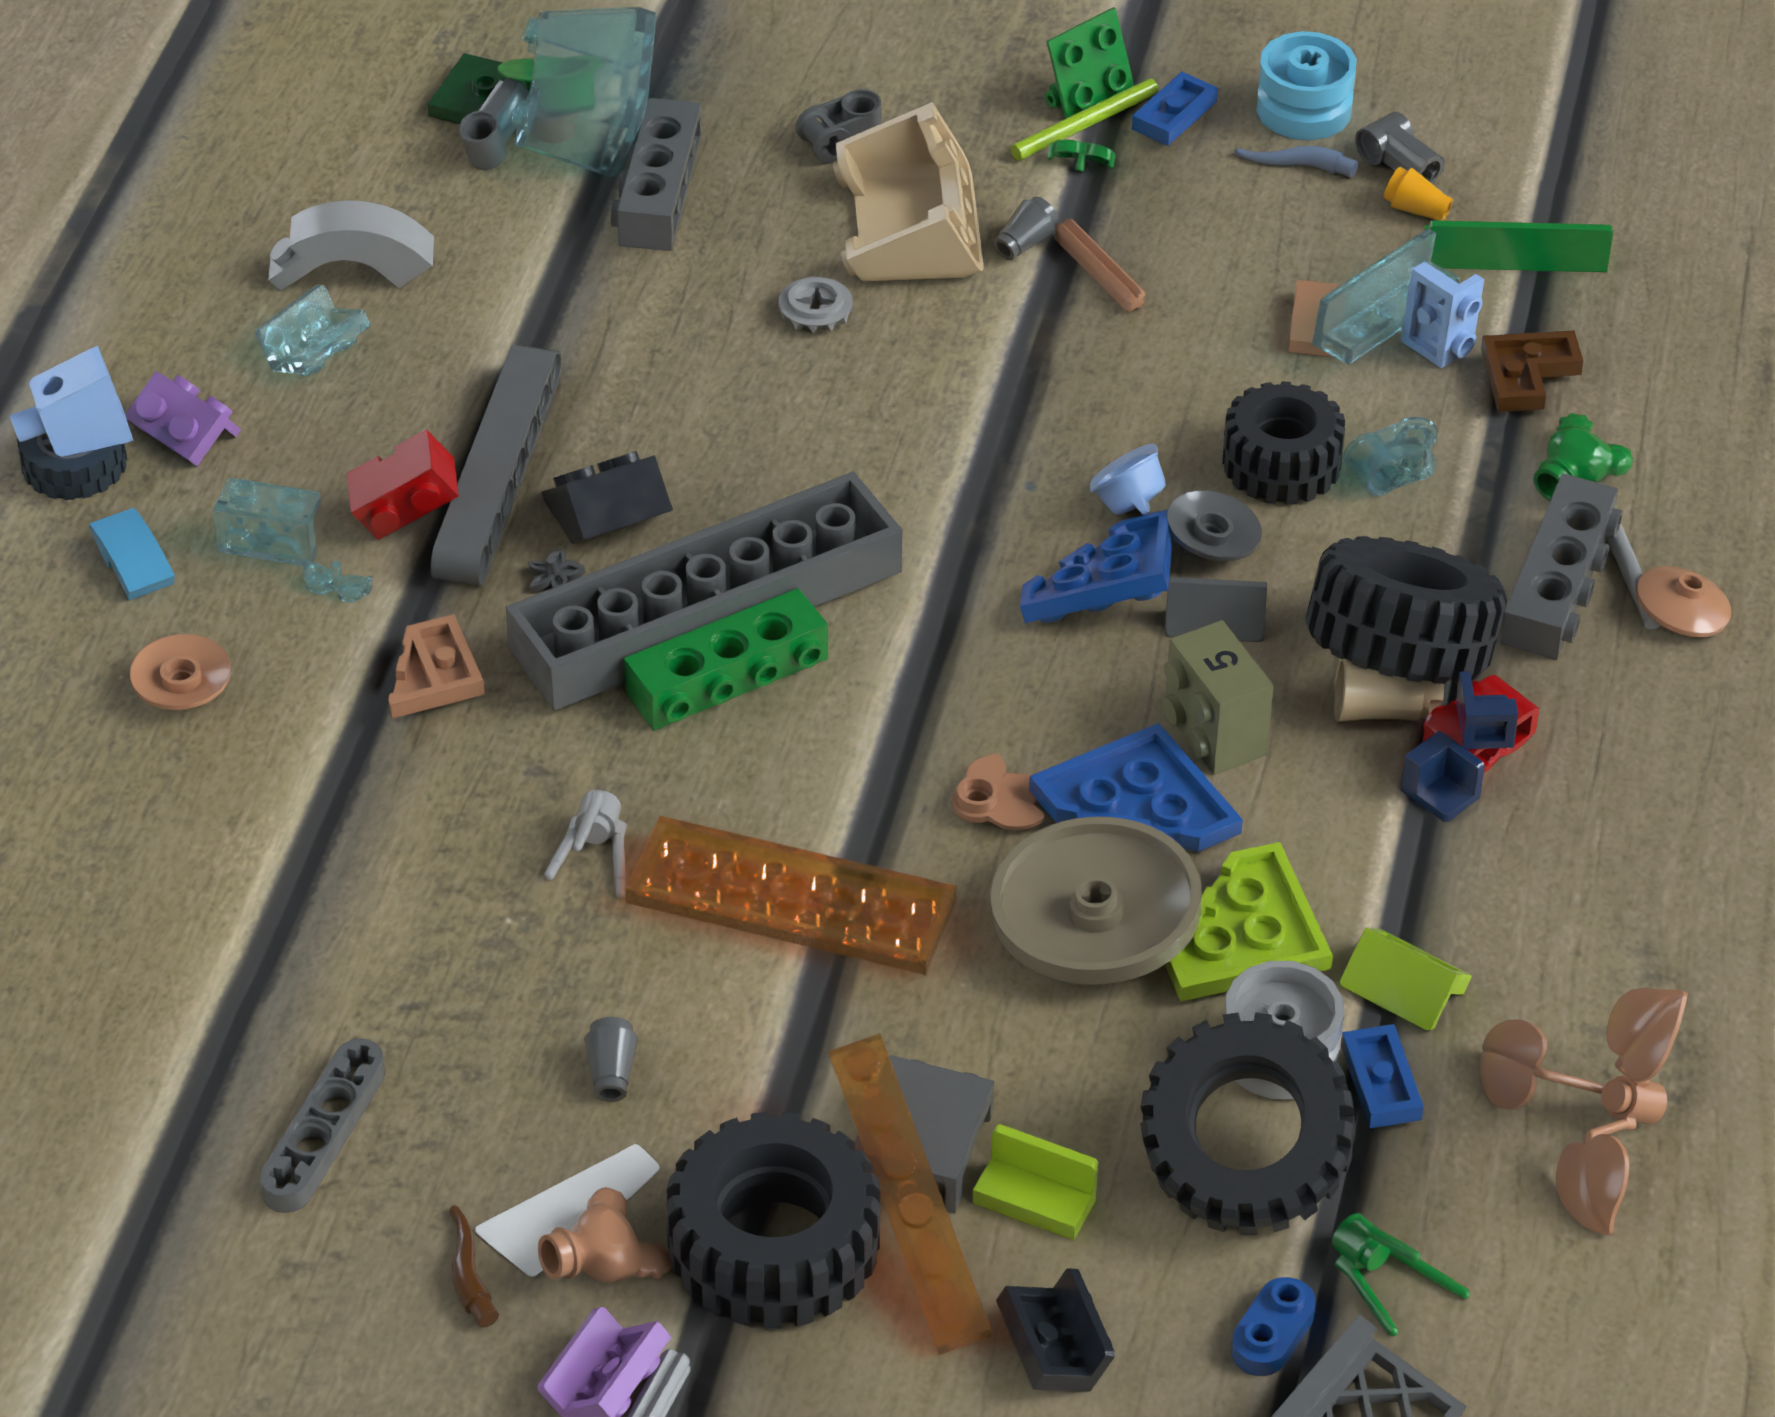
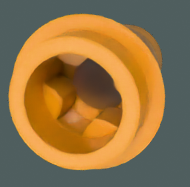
(1416, 195)

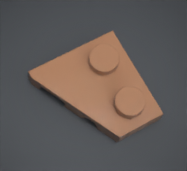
(434, 668)

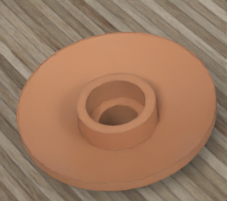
(1683, 601)
(180, 671)

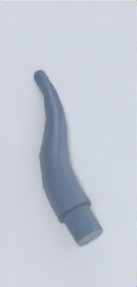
(1314, 156)

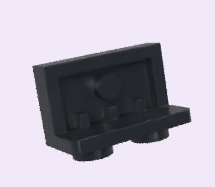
(1057, 1333)

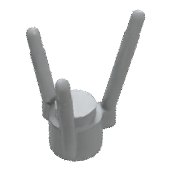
(595, 824)

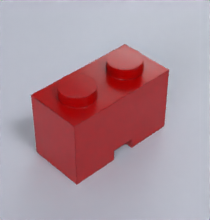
(402, 486)

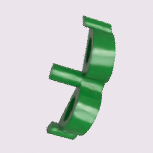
(1081, 151)

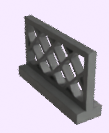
(1344, 1365)

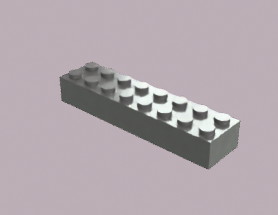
(814, 541)

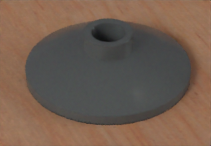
(1214, 525)

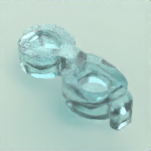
(323, 580)

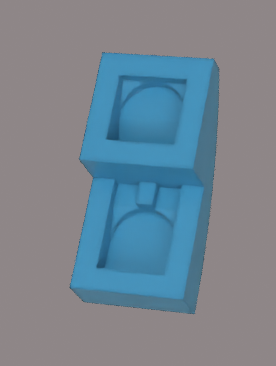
(132, 553)

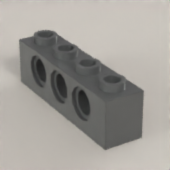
(658, 175)
(1561, 567)

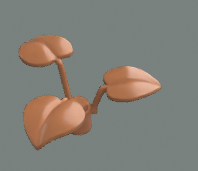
(1639, 1030)

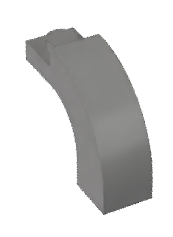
(352, 232)

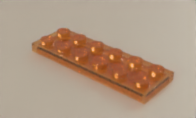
(791, 894)

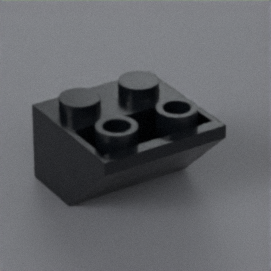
(616, 497)

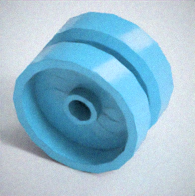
(1306, 85)

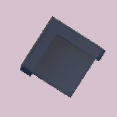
(1485, 719)
(1442, 776)

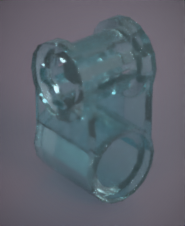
(1390, 458)

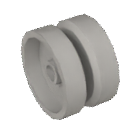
(1292, 994)

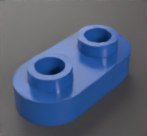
(1277, 1322)

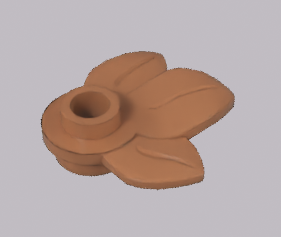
(996, 796)

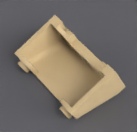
(910, 201)

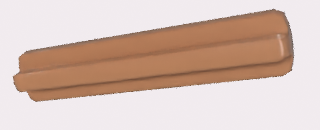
(1099, 265)

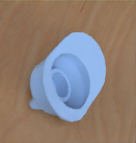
(1130, 481)

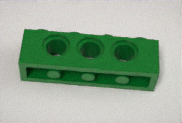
(726, 658)

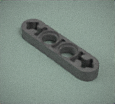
(317, 1122)

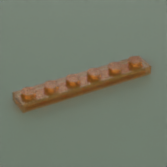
(910, 1194)

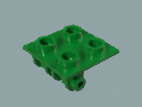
(1088, 64)

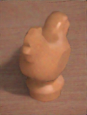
(602, 1245)

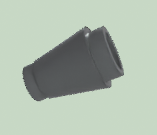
(1028, 226)
(610, 1056)

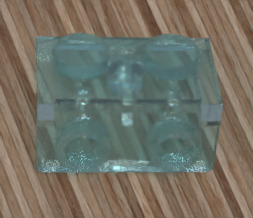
(309, 332)
(266, 521)

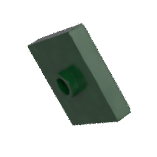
(465, 88)

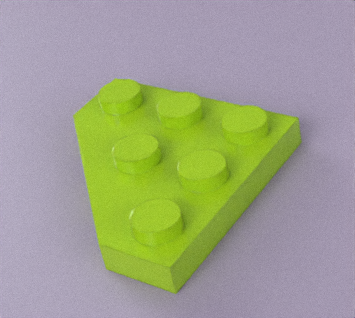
(1246, 920)

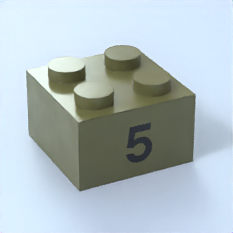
(1217, 697)

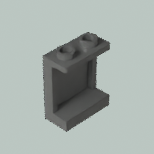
(947, 1116)

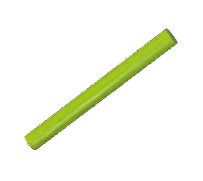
(1084, 119)

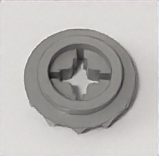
(799, 296)

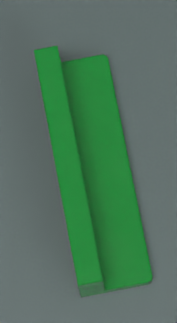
(1521, 246)

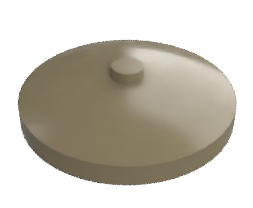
(1096, 900)

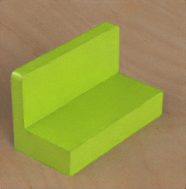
(1402, 978)
(1037, 1182)

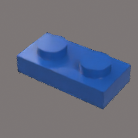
(1174, 108)
(1381, 1076)

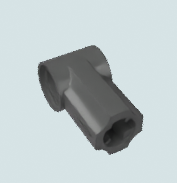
(488, 130)
(1394, 143)

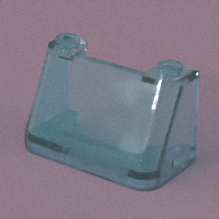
(586, 85)

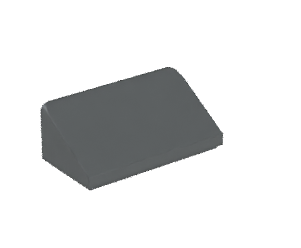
(1201, 602)

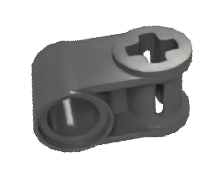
(840, 120)

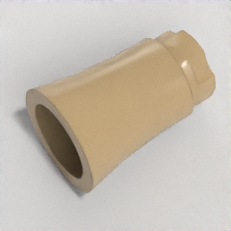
(1375, 696)

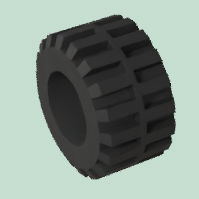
(1283, 442)

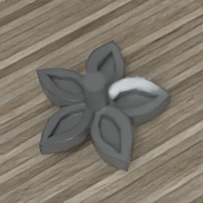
(554, 571)

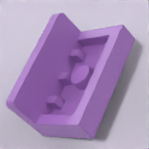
(179, 418)
(602, 1366)

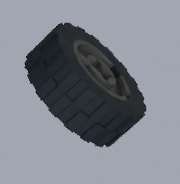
(73, 474)

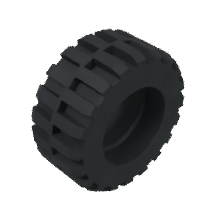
(1405, 609)
(1242, 1052)
(773, 1276)

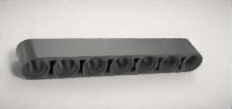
(496, 466)

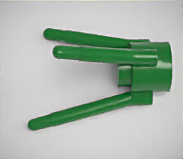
(1368, 1247)

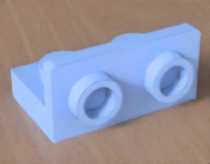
(1441, 315)

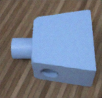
(75, 407)

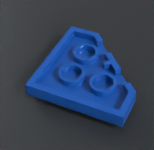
(1123, 567)
(1140, 781)

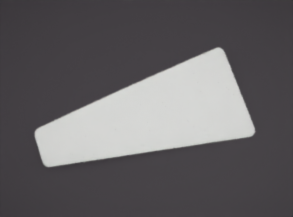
(520, 1228)

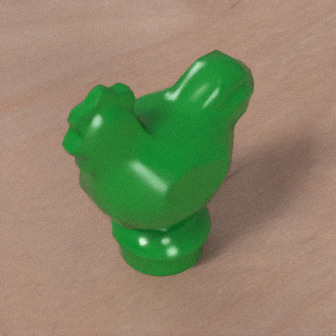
(1579, 454)

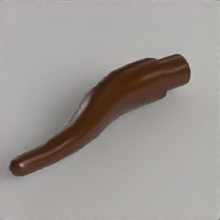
(466, 1281)

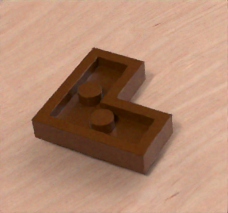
(1521, 360)

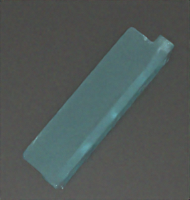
(1372, 302)

